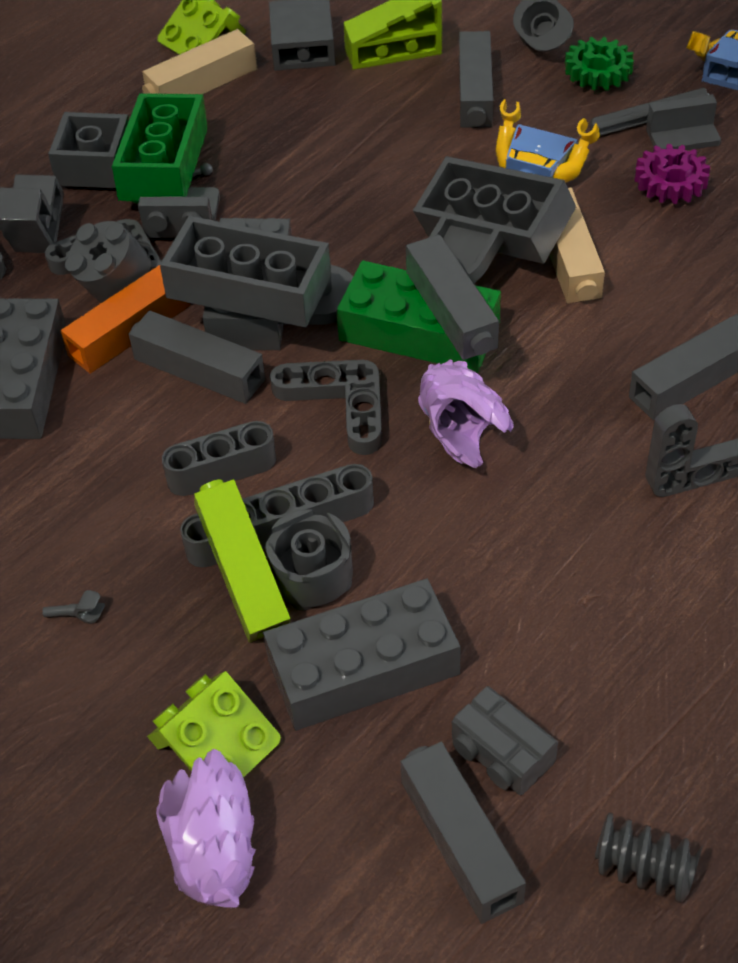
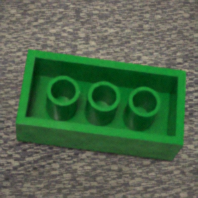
(160, 146)
(391, 316)

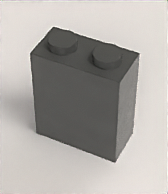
(301, 34)

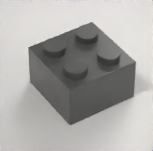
(86, 148)

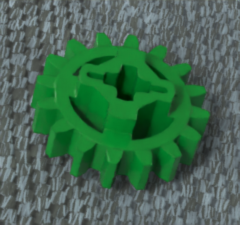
(599, 63)

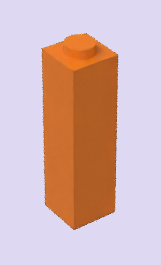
(106, 328)

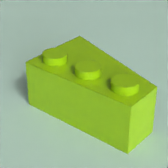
(394, 33)

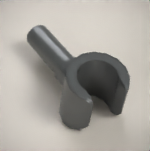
(86, 610)

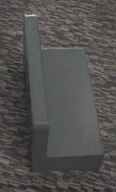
(683, 123)

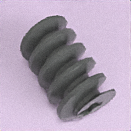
(646, 858)

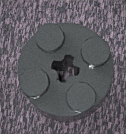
(106, 259)
(310, 558)

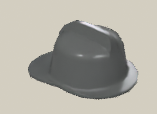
(543, 23)

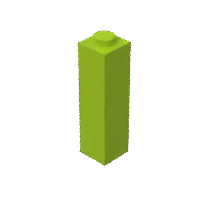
(240, 558)

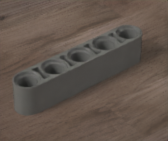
(340, 492)

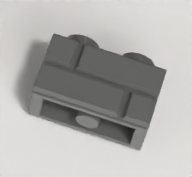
(503, 741)

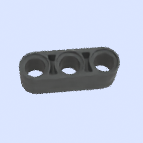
(219, 455)

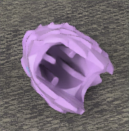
(460, 409)
(208, 830)

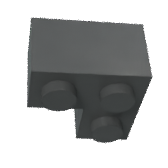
(31, 212)

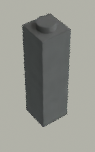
(475, 79)
(452, 297)
(197, 356)
(687, 369)
(462, 832)

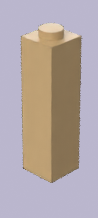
(203, 66)
(577, 260)

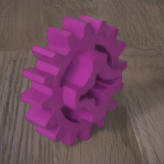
(672, 173)

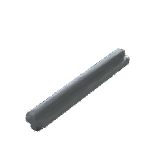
(635, 115)

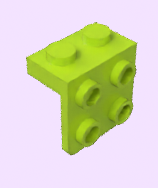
(196, 24)
(217, 718)

